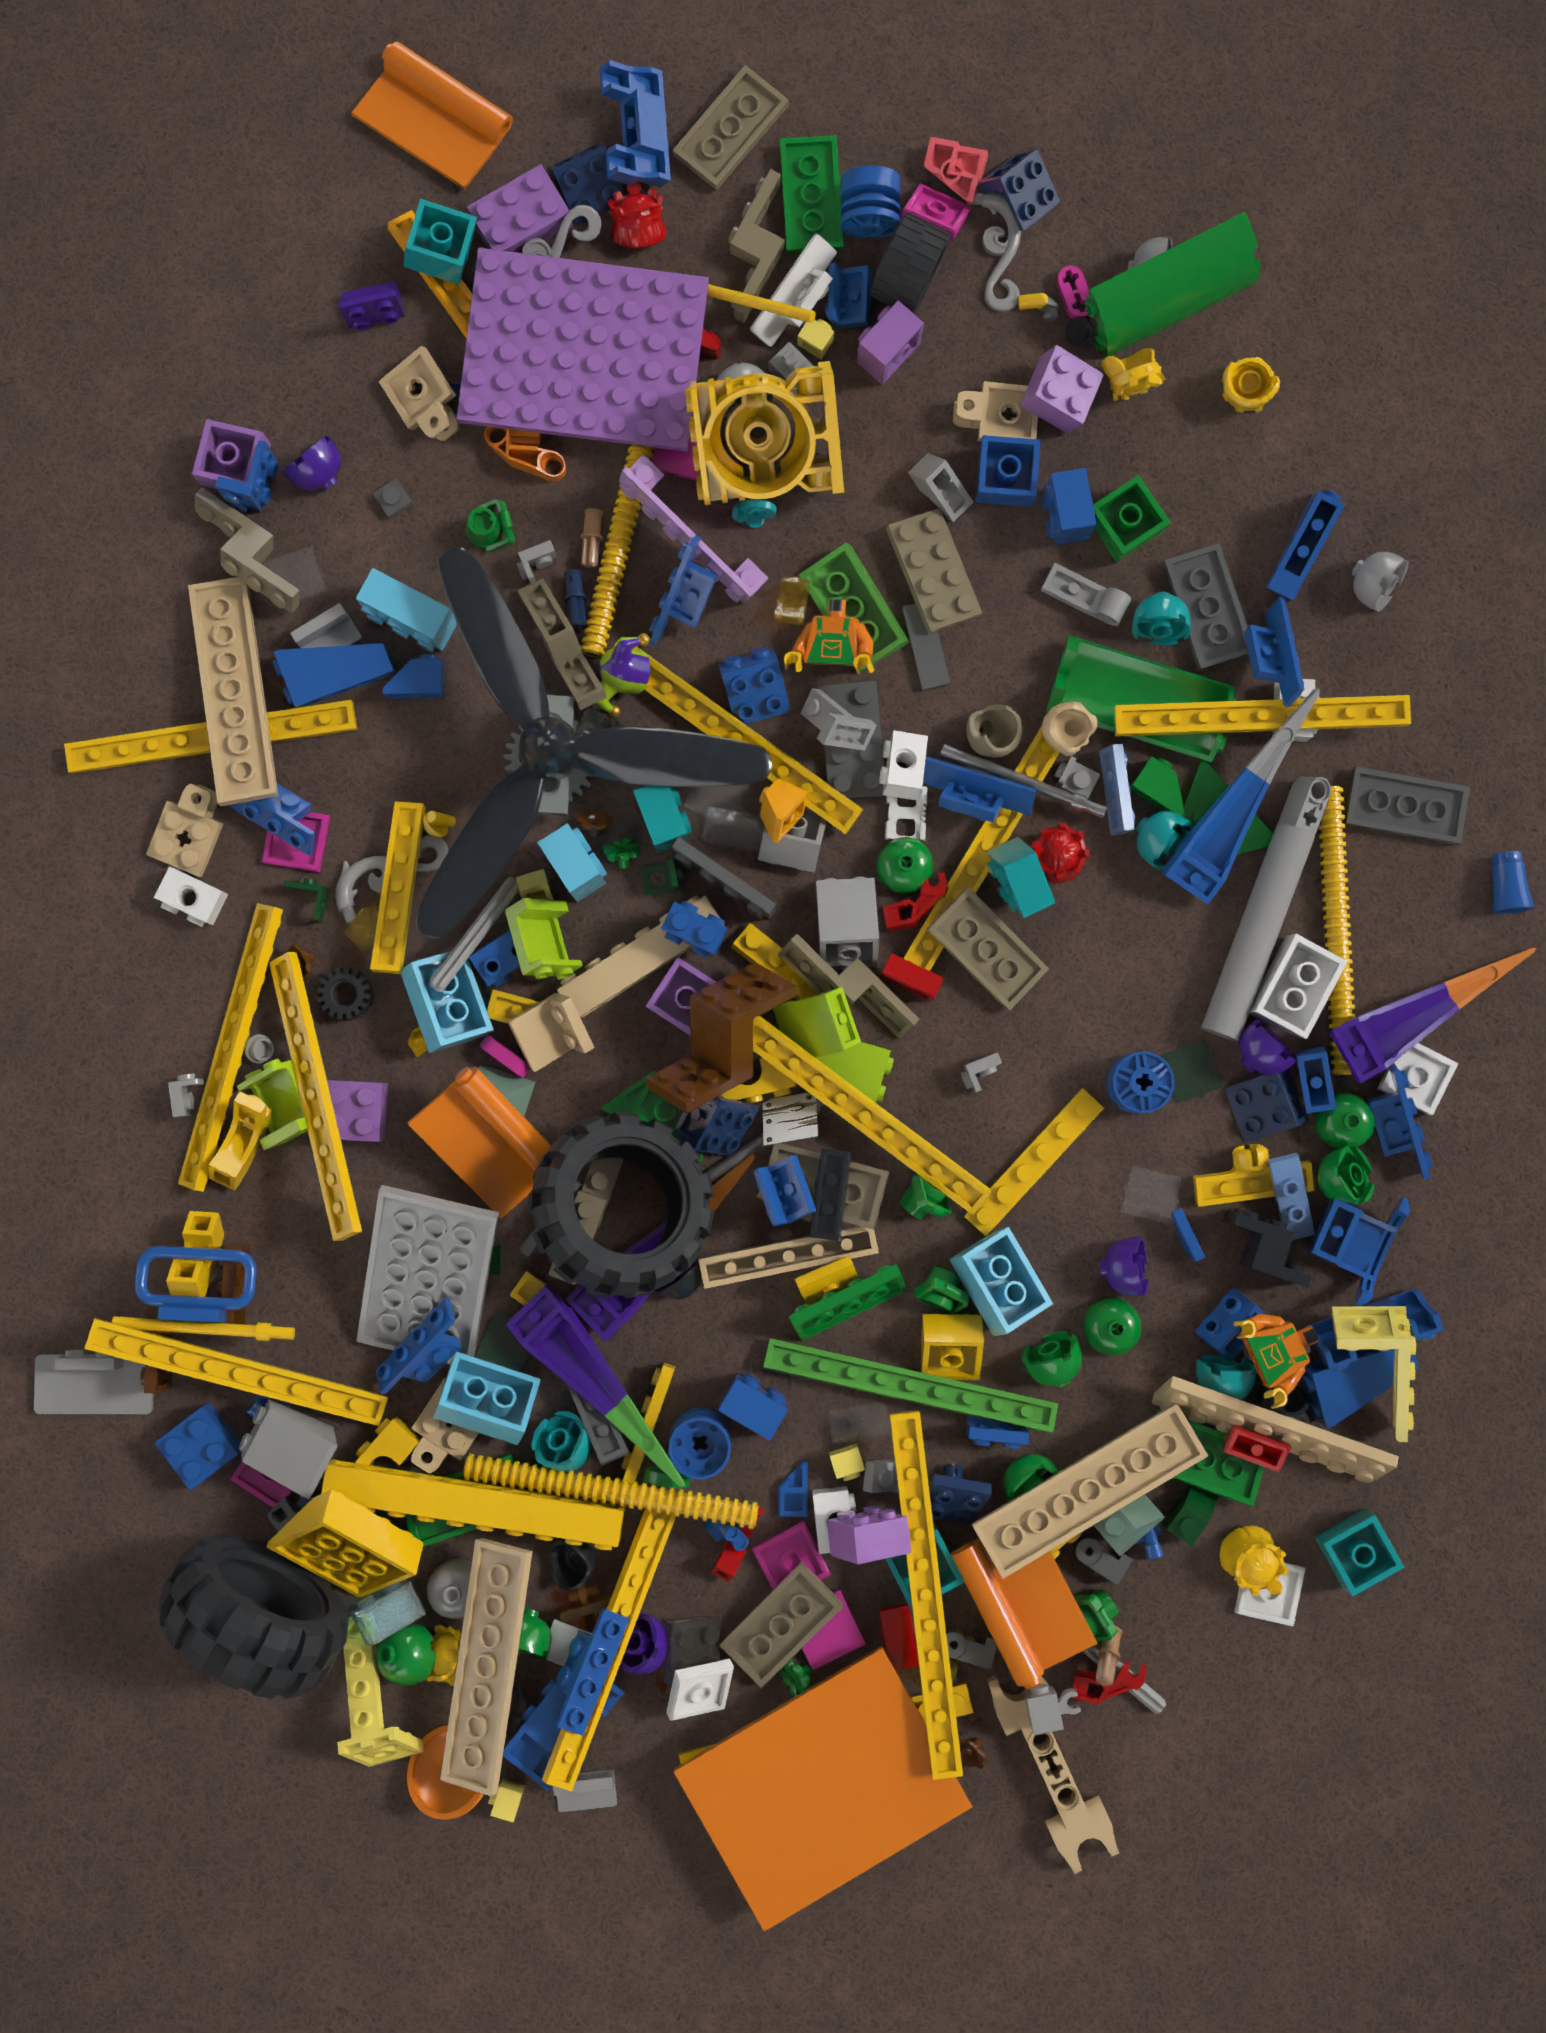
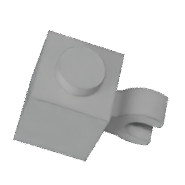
(786, 361)
(1046, 1709)

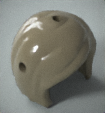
(1003, 735)

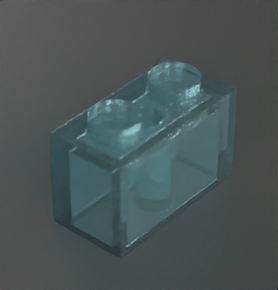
(387, 1613)

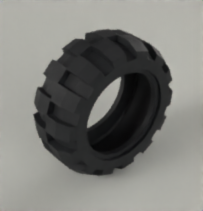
(671, 1165)
(252, 1617)

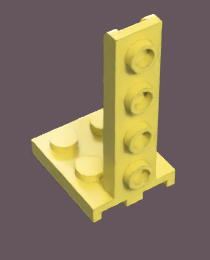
(1383, 1330)
(369, 1740)

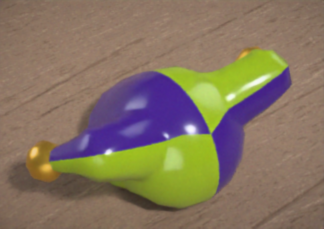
(623, 670)

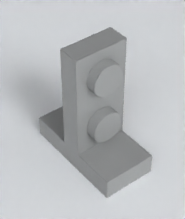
(836, 724)

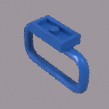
(193, 1307)

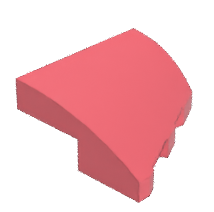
(956, 166)

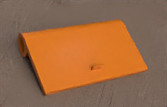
(432, 115)
(483, 1139)
(1026, 1612)

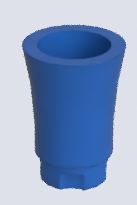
(1510, 884)

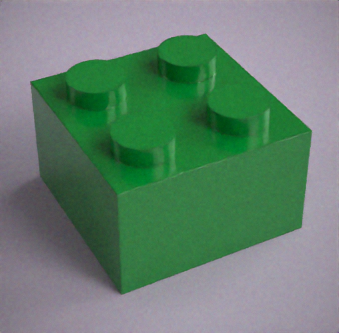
(1129, 519)

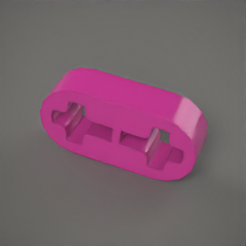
(1066, 293)
(505, 1055)

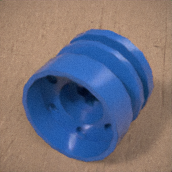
(870, 201)
(1125, 1092)
(699, 1460)

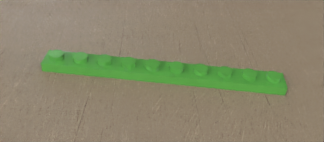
(911, 1386)

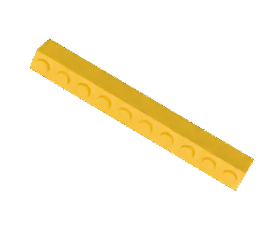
(476, 1504)

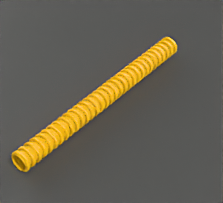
(613, 564)
(1336, 915)
(610, 1491)

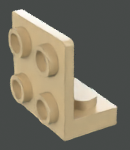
(550, 1031)

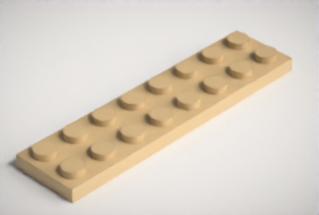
(232, 691)
(1306, 1441)
(1089, 1490)
(486, 1666)

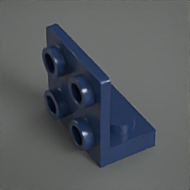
(585, 180)
(1024, 186)
(1266, 1105)
(717, 1125)

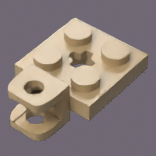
(429, 406)
(986, 411)
(195, 819)
(439, 1438)

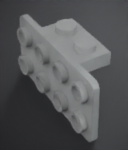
(89, 1385)

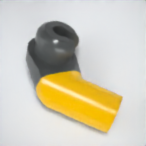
(1042, 302)

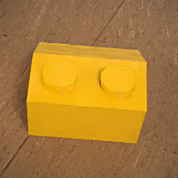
(952, 1346)

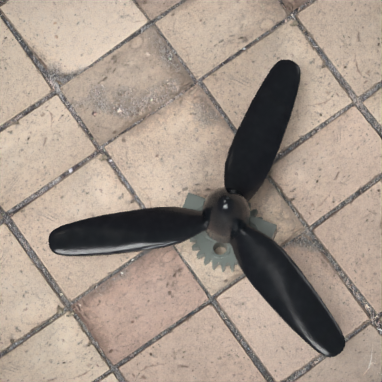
(550, 751)

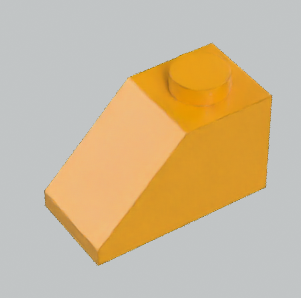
(781, 808)

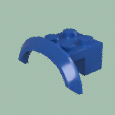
(1356, 1241)

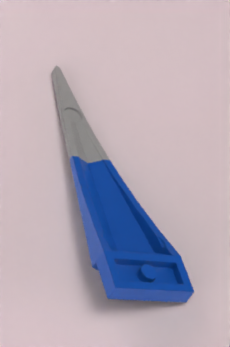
(1214, 841)

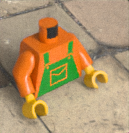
(833, 641)
(1277, 1352)

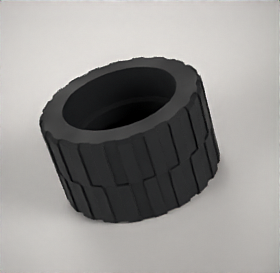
(909, 262)

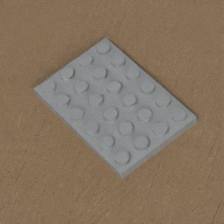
(417, 1258)

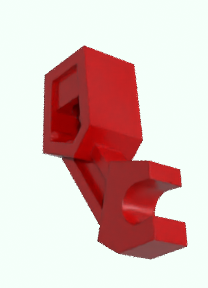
(929, 897)
(729, 1558)
(1122, 1682)

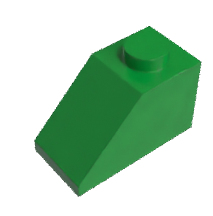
(1159, 786)

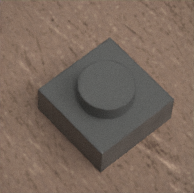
(393, 498)

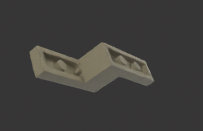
(755, 243)
(246, 550)
(562, 644)
(856, 981)
(594, 1197)

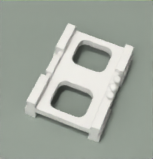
(914, 813)

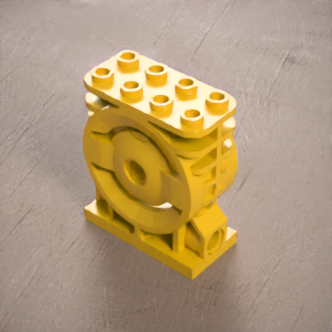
(723, 476)

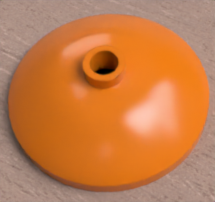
(428, 1792)

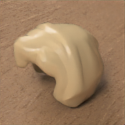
(1068, 727)

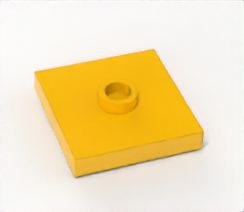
(825, 1279)

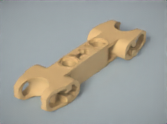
(1076, 1818)

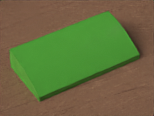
(845, 578)

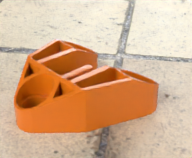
(523, 457)

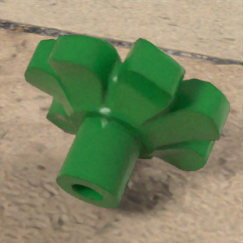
(622, 852)
(795, 1677)

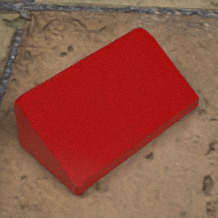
(911, 977)
(1255, 1448)

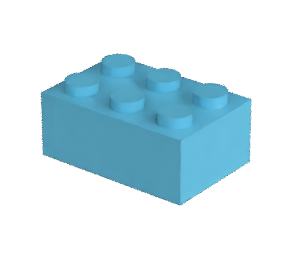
(406, 611)
(569, 857)
(449, 1015)
(1001, 1281)
(487, 1398)

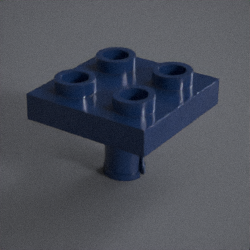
(957, 1497)

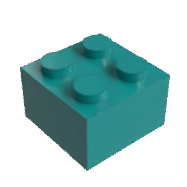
(439, 241)
(662, 816)
(1020, 877)
(1359, 1552)
(948, 1571)

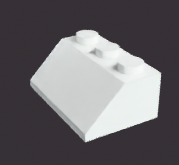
(1297, 986)

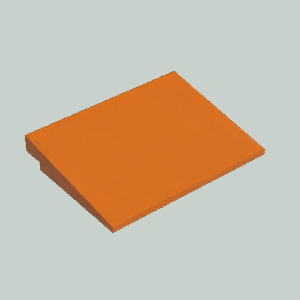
(820, 1788)

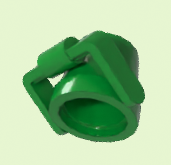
(487, 529)
(925, 1198)
(941, 1290)
(1099, 1612)

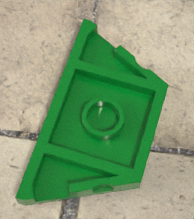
(1203, 794)
(648, 1106)

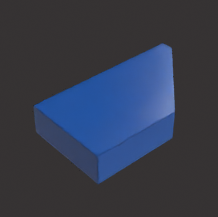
(1186, 1236)
(794, 1493)

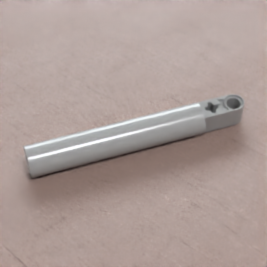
(1267, 908)

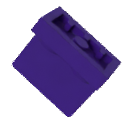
(371, 305)

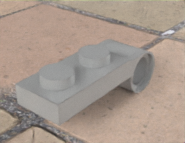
(1086, 595)

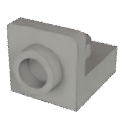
(538, 556)
(1076, 777)
(984, 1066)
(180, 1098)
(880, 1476)

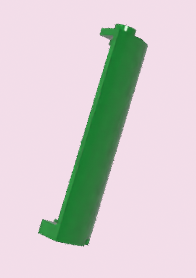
(1173, 285)
(1109, 677)

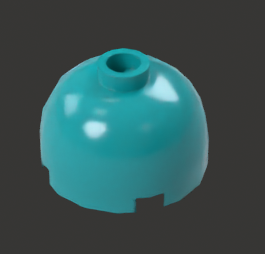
(1167, 618)
(1160, 834)
(1226, 1377)
(562, 1442)

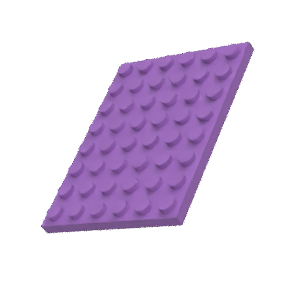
(582, 349)

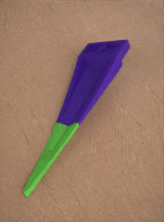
(561, 1343)

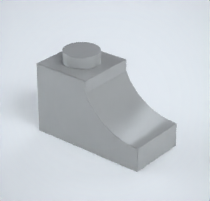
(941, 485)

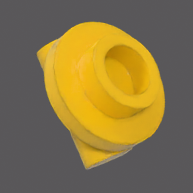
(437, 823)
(417, 1042)

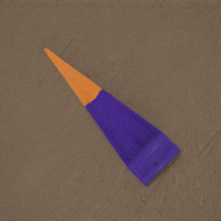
(1386, 1033)
(611, 1313)

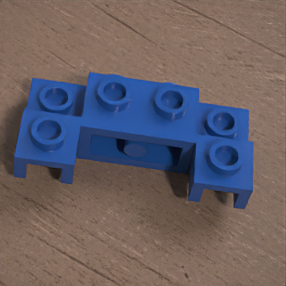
(643, 121)
(1422, 1319)
(537, 1735)

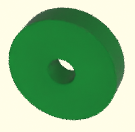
(657, 1476)

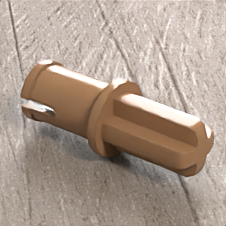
(591, 537)
(1108, 1658)

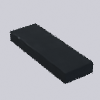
(830, 1194)

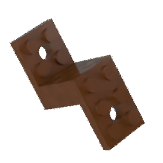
(721, 1037)
(231, 1286)

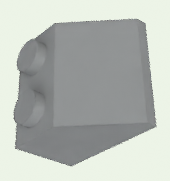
(799, 845)

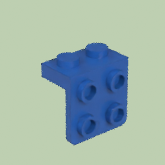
(256, 491)
(754, 685)

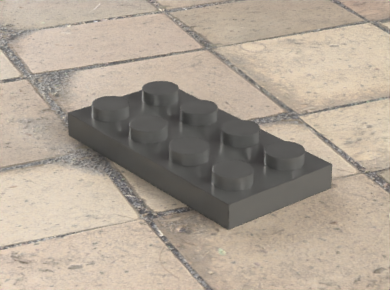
(1214, 608)
(852, 770)
(1406, 805)
(714, 873)

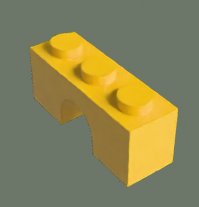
(770, 1081)
(193, 1276)
(393, 1440)

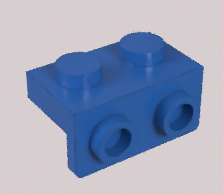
(849, 296)
(784, 1191)
(985, 1431)

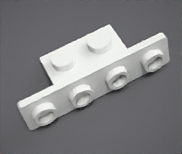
(800, 288)

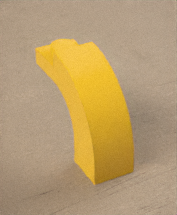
(242, 1141)

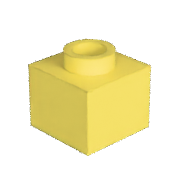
(816, 337)
(535, 886)
(847, 1462)
(507, 1800)

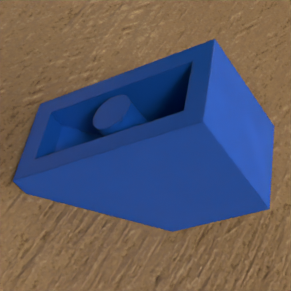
(418, 680)
(1315, 1079)

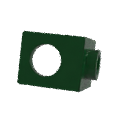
(672, 873)
(310, 885)

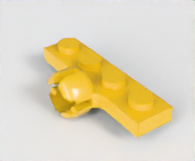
(759, 948)
(1245, 1181)

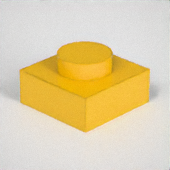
(527, 1288)

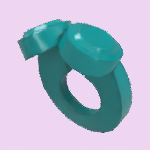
(752, 512)

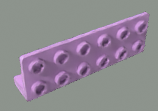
(639, 482)

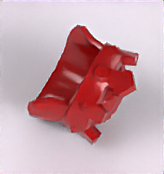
(637, 218)
(1061, 853)

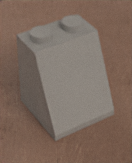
(847, 921)
(289, 1447)

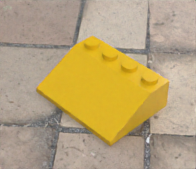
(348, 1545)

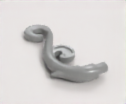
(539, 246)
(1006, 250)
(344, 893)

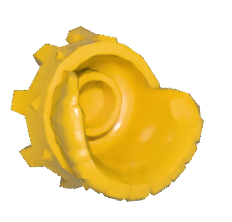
(1132, 374)
(1249, 384)
(1253, 1559)
(446, 1647)

